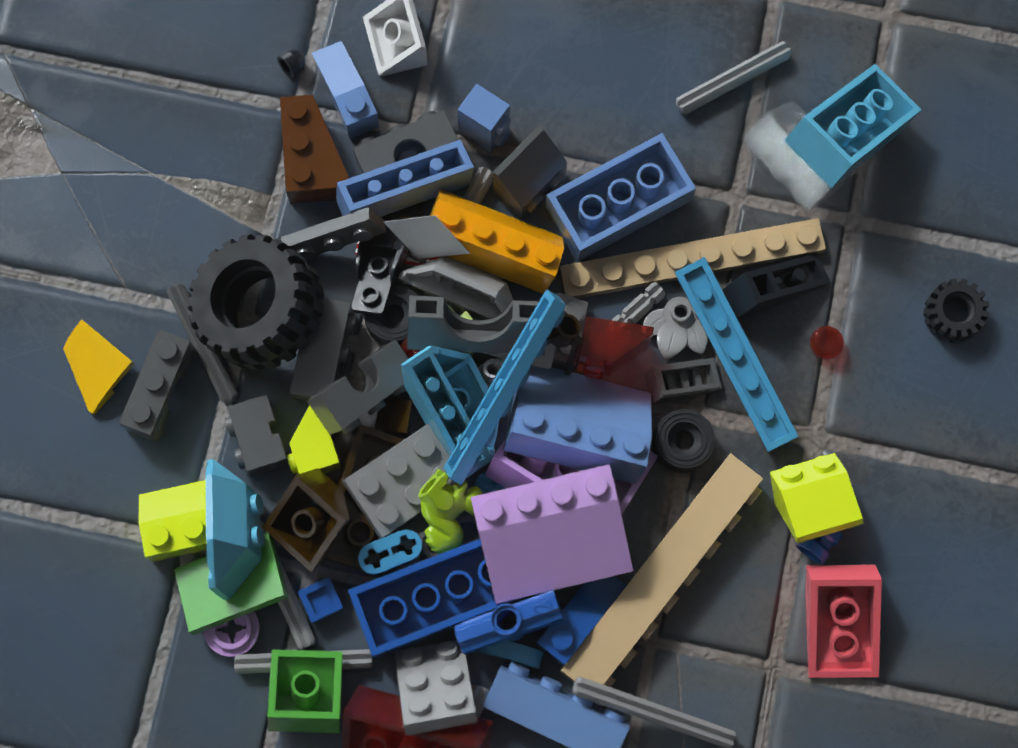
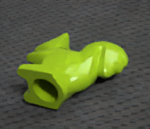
(441, 507)

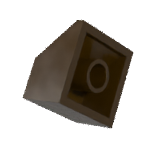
(309, 517)

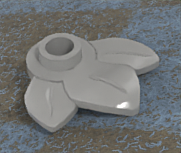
(676, 332)

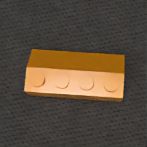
(500, 242)

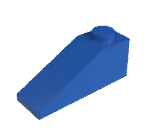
(580, 618)

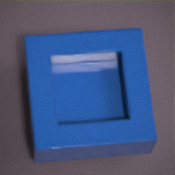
(320, 600)

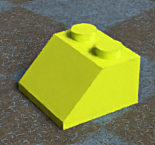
(815, 498)
(173, 521)

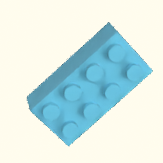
(852, 125)

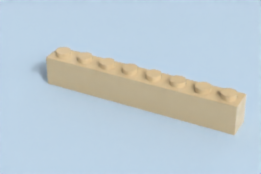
(664, 572)

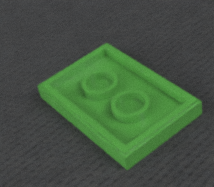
(207, 610)

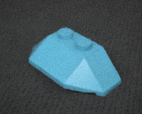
(447, 394)
(232, 530)

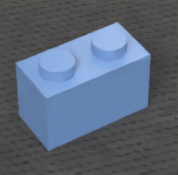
(484, 119)

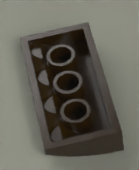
(363, 448)

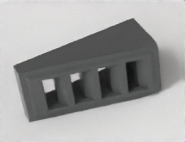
(656, 386)

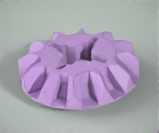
(243, 640)

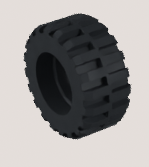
(225, 281)

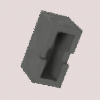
(259, 446)

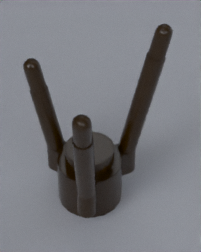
(567, 334)

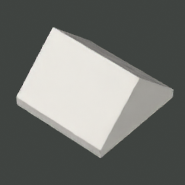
(395, 37)

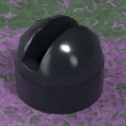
(292, 62)

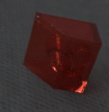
(610, 346)

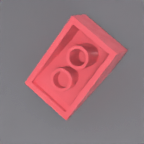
(843, 620)

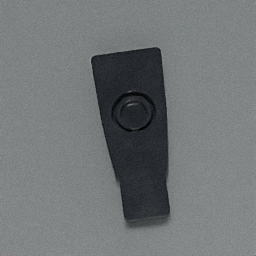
(380, 264)

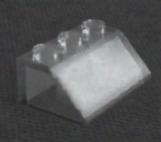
(768, 144)

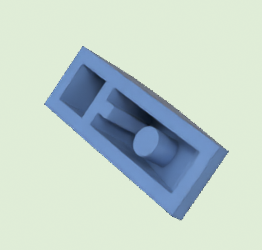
(346, 90)

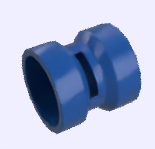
(818, 548)

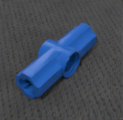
(486, 629)

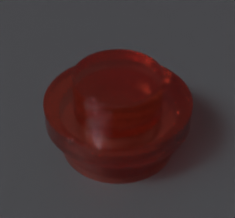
(826, 342)

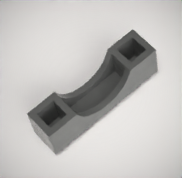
(436, 325)

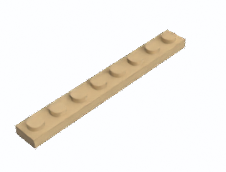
(721, 253)

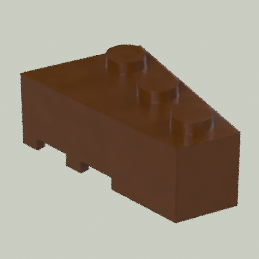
(309, 152)

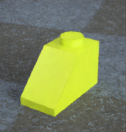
(312, 446)

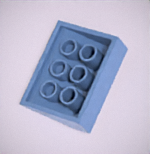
(581, 423)

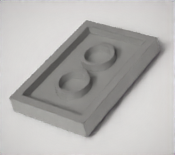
(391, 483)
(434, 687)

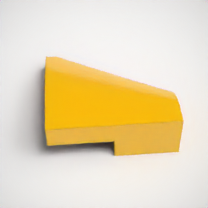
(95, 365)

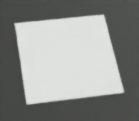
(426, 237)

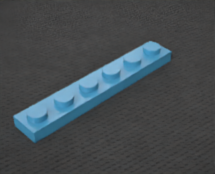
(736, 354)
(499, 396)

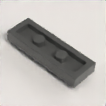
(336, 233)

